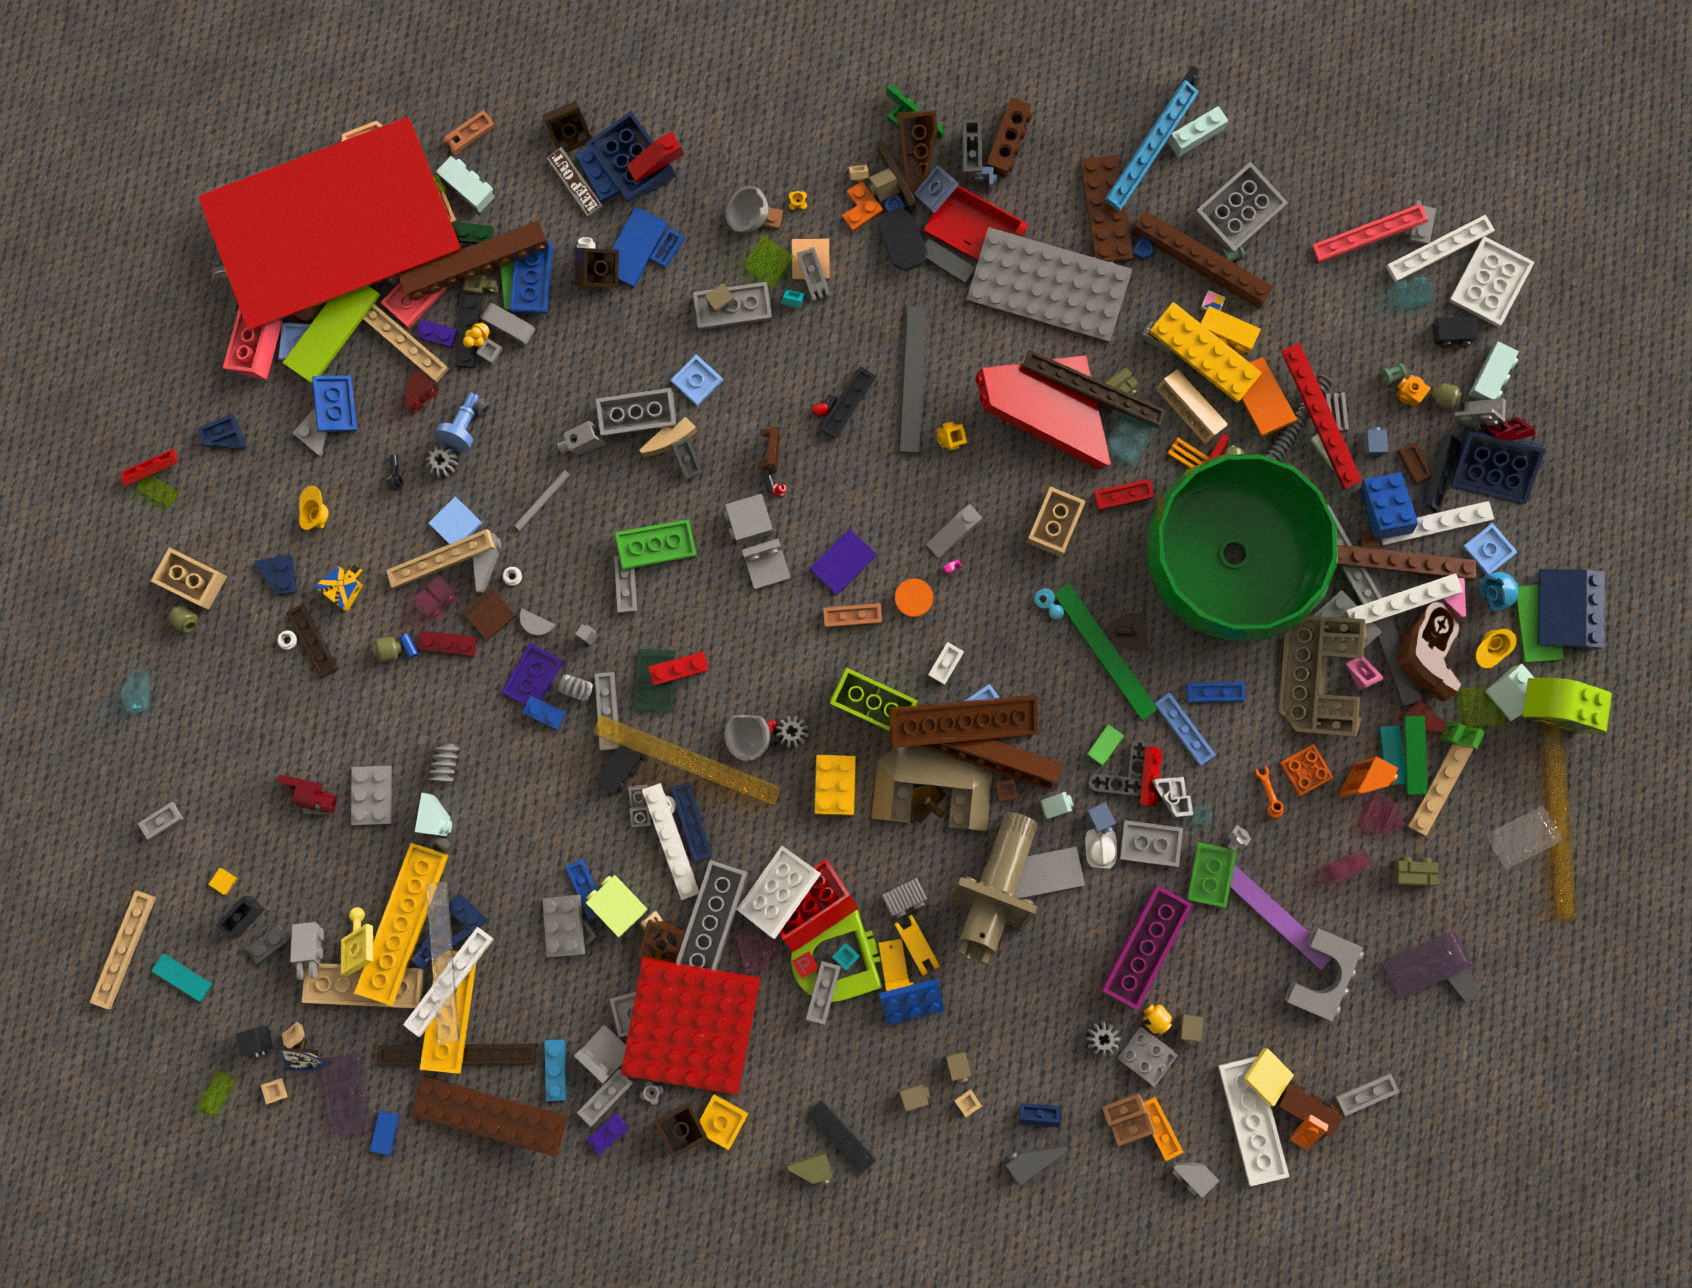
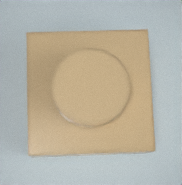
(858, 173)
(653, 916)
(293, 1035)
(274, 1091)
(968, 1103)

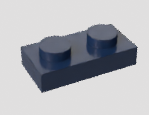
(1039, 1115)

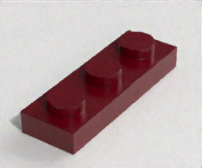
(447, 643)

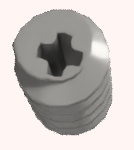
(443, 762)

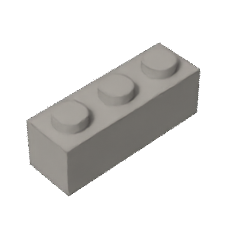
(586, 633)

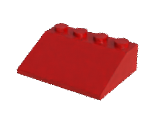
(820, 908)

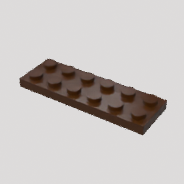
(1107, 226)

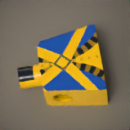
(341, 586)

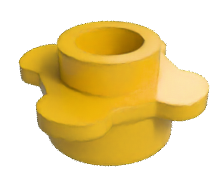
(797, 195)

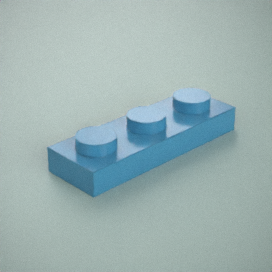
(555, 1070)

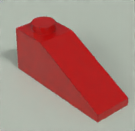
(655, 156)

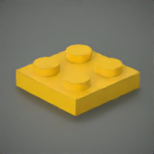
(722, 1121)

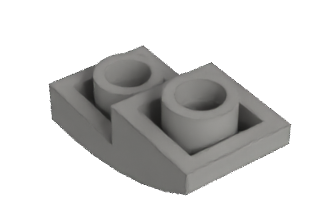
(639, 810)

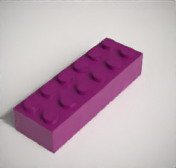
(1146, 947)

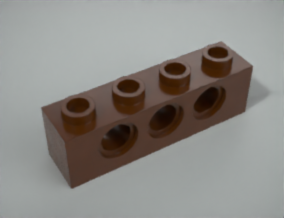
(1018, 111)

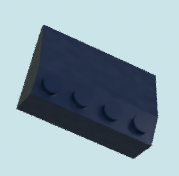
(618, 147)
(1496, 465)
(1571, 609)

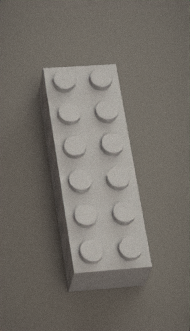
(712, 916)

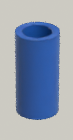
(408, 646)

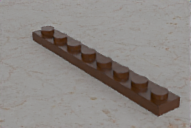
(1405, 562)

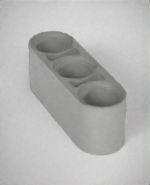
(508, 323)

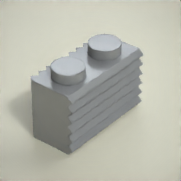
(904, 897)

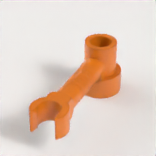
(1272, 813)

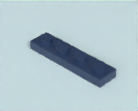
(692, 821)

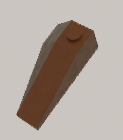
(917, 141)

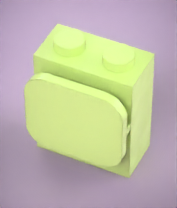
(616, 905)

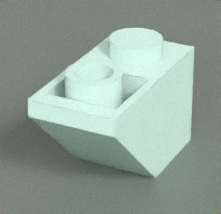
(1056, 805)

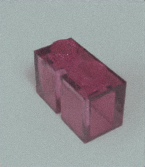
(434, 600)
(1341, 869)

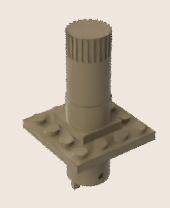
(994, 899)

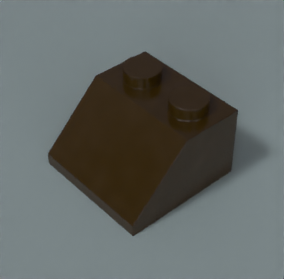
(567, 127)
(596, 267)
(680, 1129)

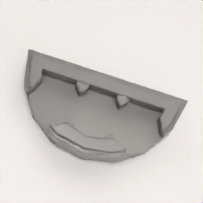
(534, 624)

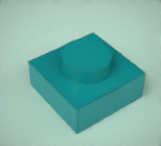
(793, 299)
(845, 956)

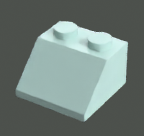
(1510, 691)
(432, 817)

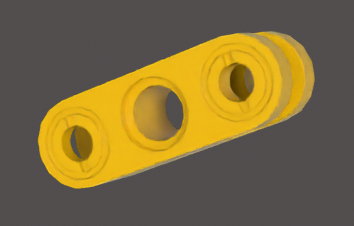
(917, 945)

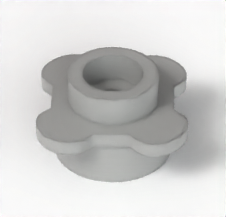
(646, 1093)

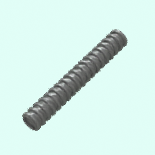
(1290, 432)

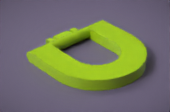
(850, 985)

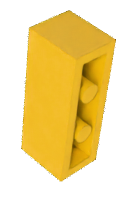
(1231, 330)

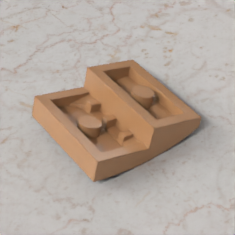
(1129, 1120)

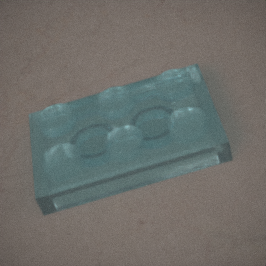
(1129, 439)

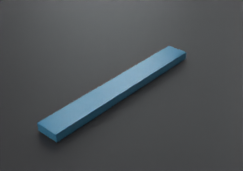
(1151, 145)

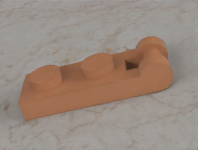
(469, 132)

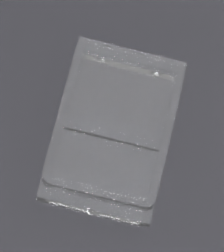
(1524, 837)

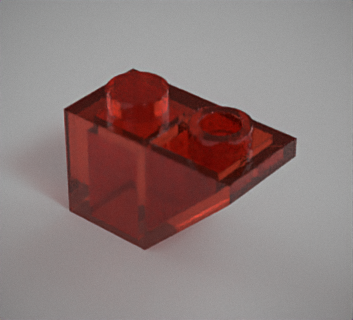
(418, 390)
(1432, 723)

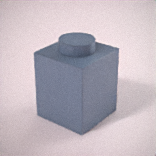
(1375, 442)
(1101, 819)

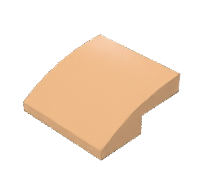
(822, 250)

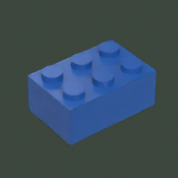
(1388, 506)

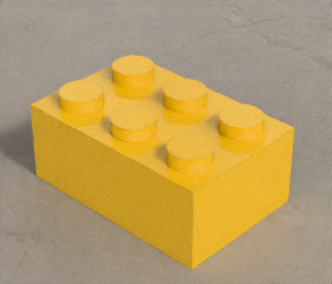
(835, 785)

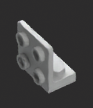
(1483, 412)
(766, 564)
(602, 1054)
(1147, 1056)

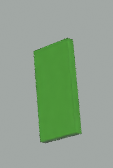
(655, 544)
(1528, 627)

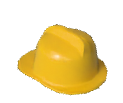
(312, 510)
(1495, 647)

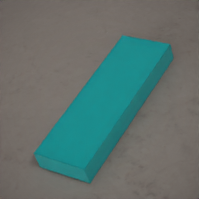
(1392, 750)
(182, 977)

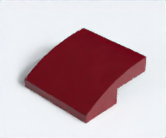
(1510, 430)

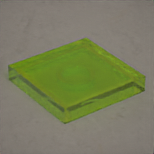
(768, 260)
(1479, 708)

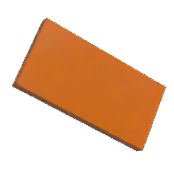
(1267, 402)

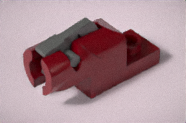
(310, 796)

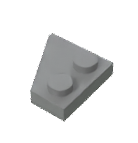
(308, 434)

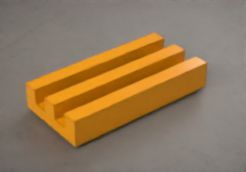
(1182, 443)

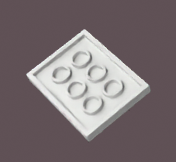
(1491, 281)
(778, 892)

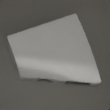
(1174, 795)

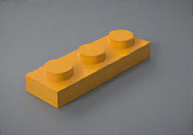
(1164, 1134)

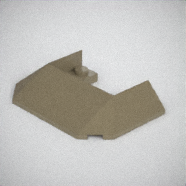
(1304, 675)
(917, 765)

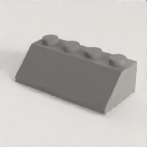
(636, 412)

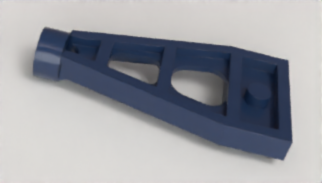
(466, 914)

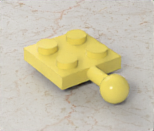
(358, 945)

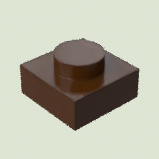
(1006, 790)

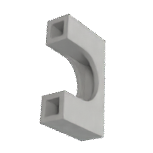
(1327, 1001)

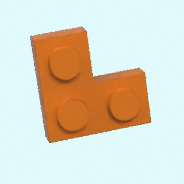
(865, 208)

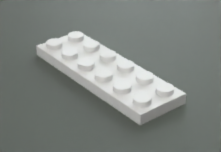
(1253, 1125)

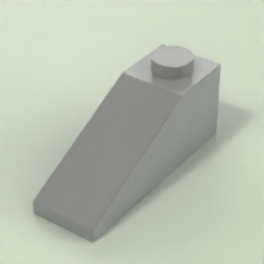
(954, 531)
(484, 565)

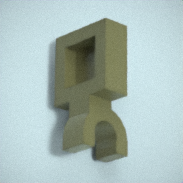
(479, 284)

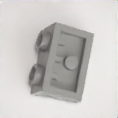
(1422, 233)

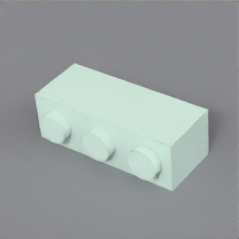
(1198, 131)
(466, 183)
(1494, 372)

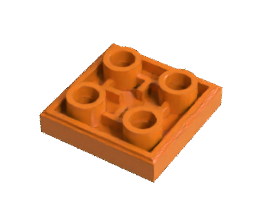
(1306, 770)

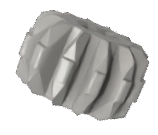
(447, 455)
(575, 687)
(797, 726)
(1103, 1046)

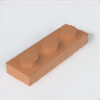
(852, 615)

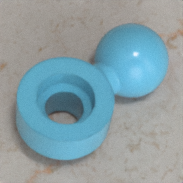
(1055, 611)

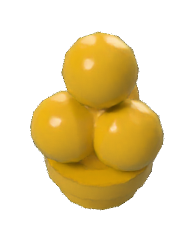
(476, 336)

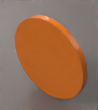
(914, 597)

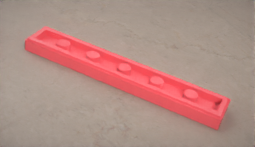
(1369, 233)

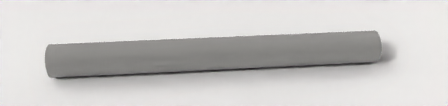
(541, 501)

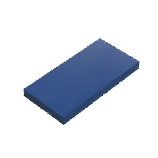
(637, 244)
(532, 283)

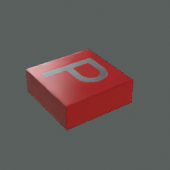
(805, 964)

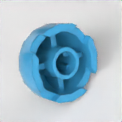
(1499, 590)

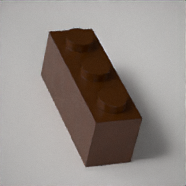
(1302, 1106)

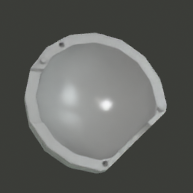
(747, 209)
(747, 736)

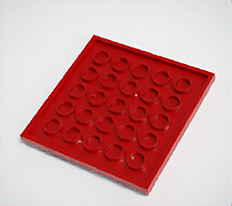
(690, 1026)

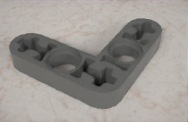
(1132, 777)

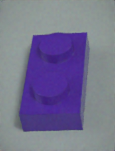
(436, 333)
(607, 1133)

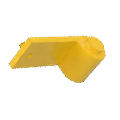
(894, 964)

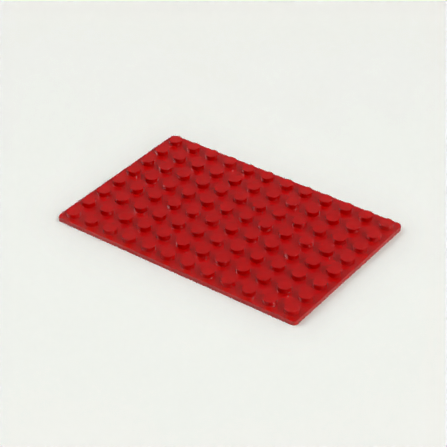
(329, 223)

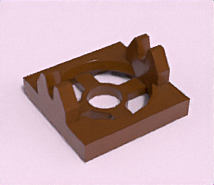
(773, 450)
(662, 925)

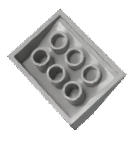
(1239, 208)

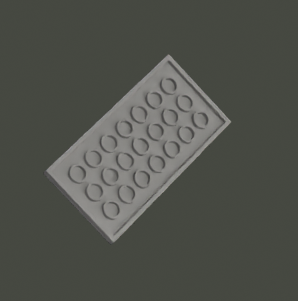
(1049, 284)

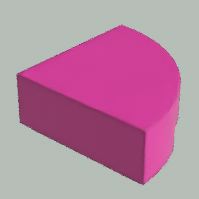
(951, 567)

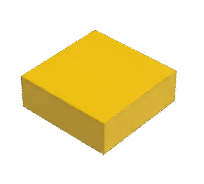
(222, 881)

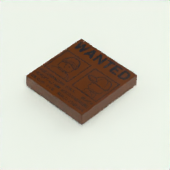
(489, 613)

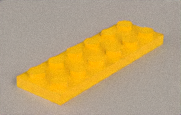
(1205, 352)
(449, 1056)

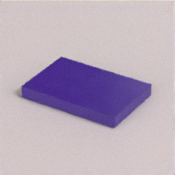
(843, 562)
(532, 675)

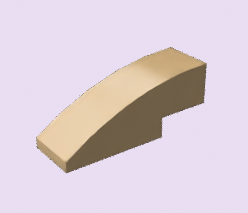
(661, 441)

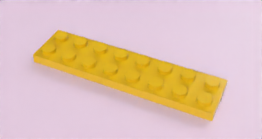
(401, 925)

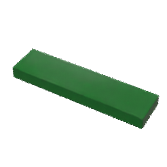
(1415, 755)

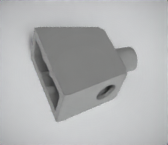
(582, 439)

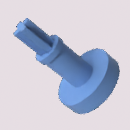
(455, 434)

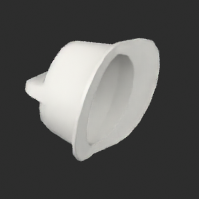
(1101, 849)

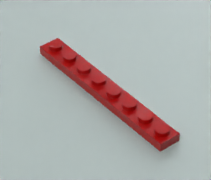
(1321, 416)

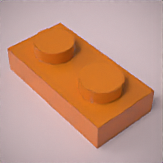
(1309, 1132)

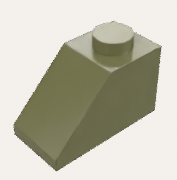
(813, 1168)

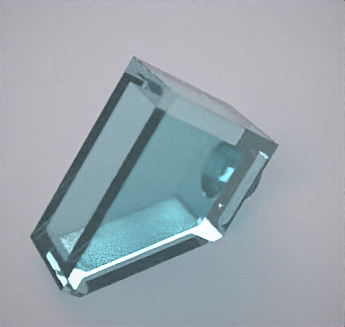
(136, 691)

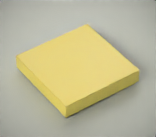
(1268, 1077)

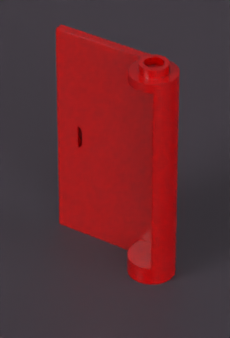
(965, 221)

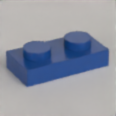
(543, 712)

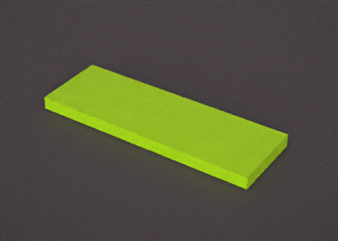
(329, 332)

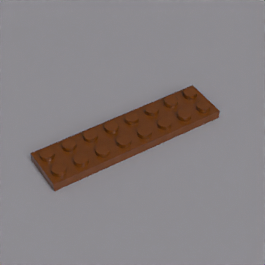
(963, 721)
(489, 1116)

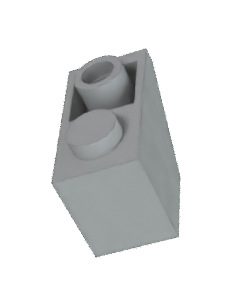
(1196, 1175)

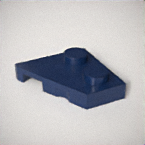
(222, 434)
(278, 574)

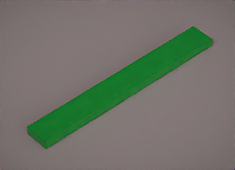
(1105, 652)

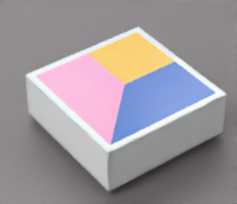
(1213, 300)

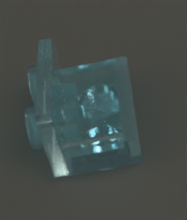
(1412, 293)

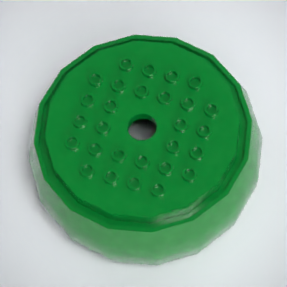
(1275, 520)

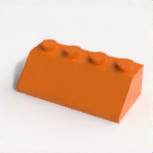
(1368, 776)

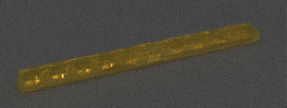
(686, 760)
(1558, 811)

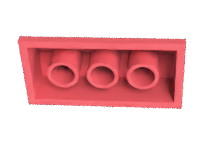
(252, 350)

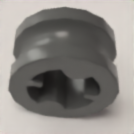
(481, 407)

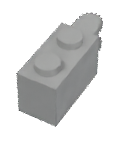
(306, 948)

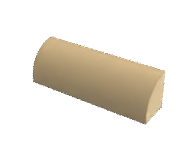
(1191, 406)

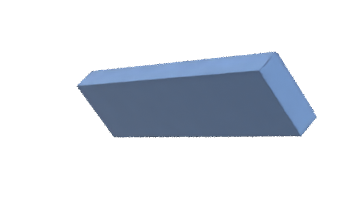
(1184, 729)

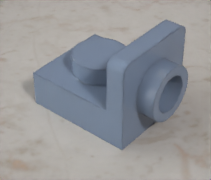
(987, 174)

